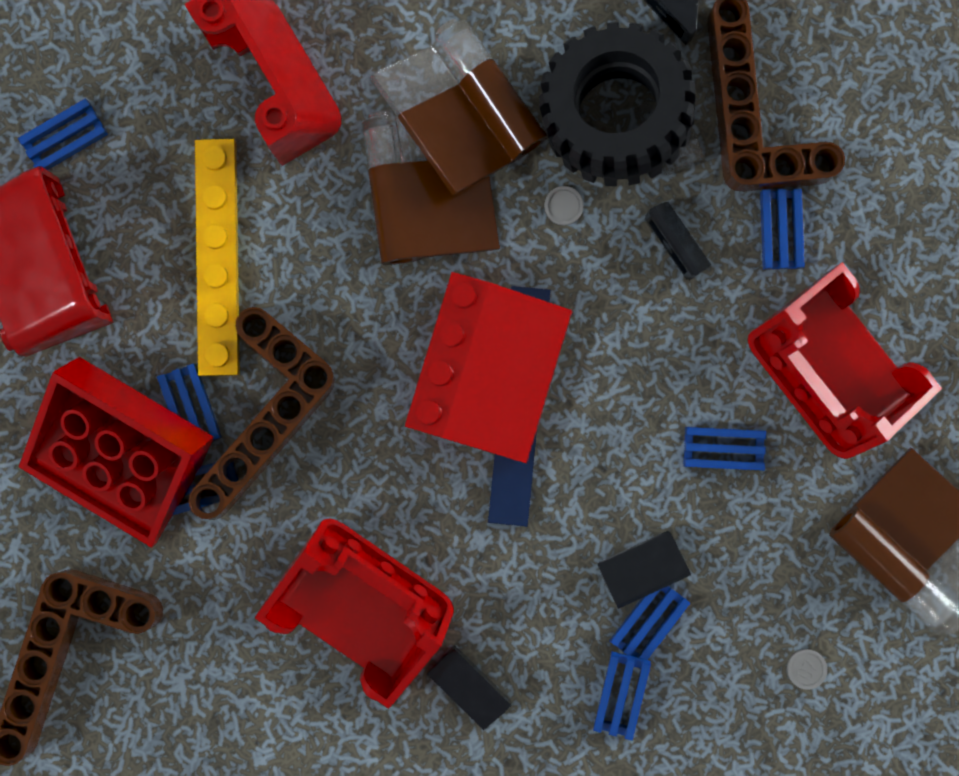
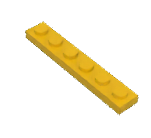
(217, 257)

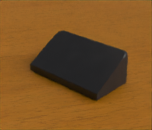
(677, 240)
(643, 569)
(469, 687)

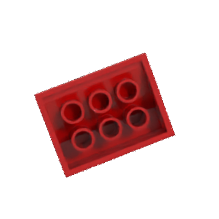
(488, 367)
(113, 450)

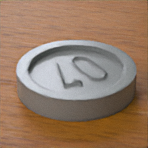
(563, 205)
(806, 669)

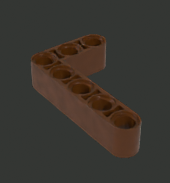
(747, 114)
(269, 417)
(53, 650)

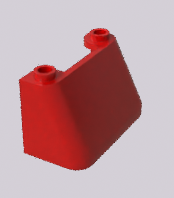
(302, 107)
(41, 271)
(838, 369)
(361, 607)

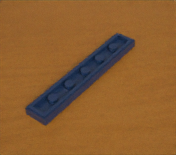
(510, 477)

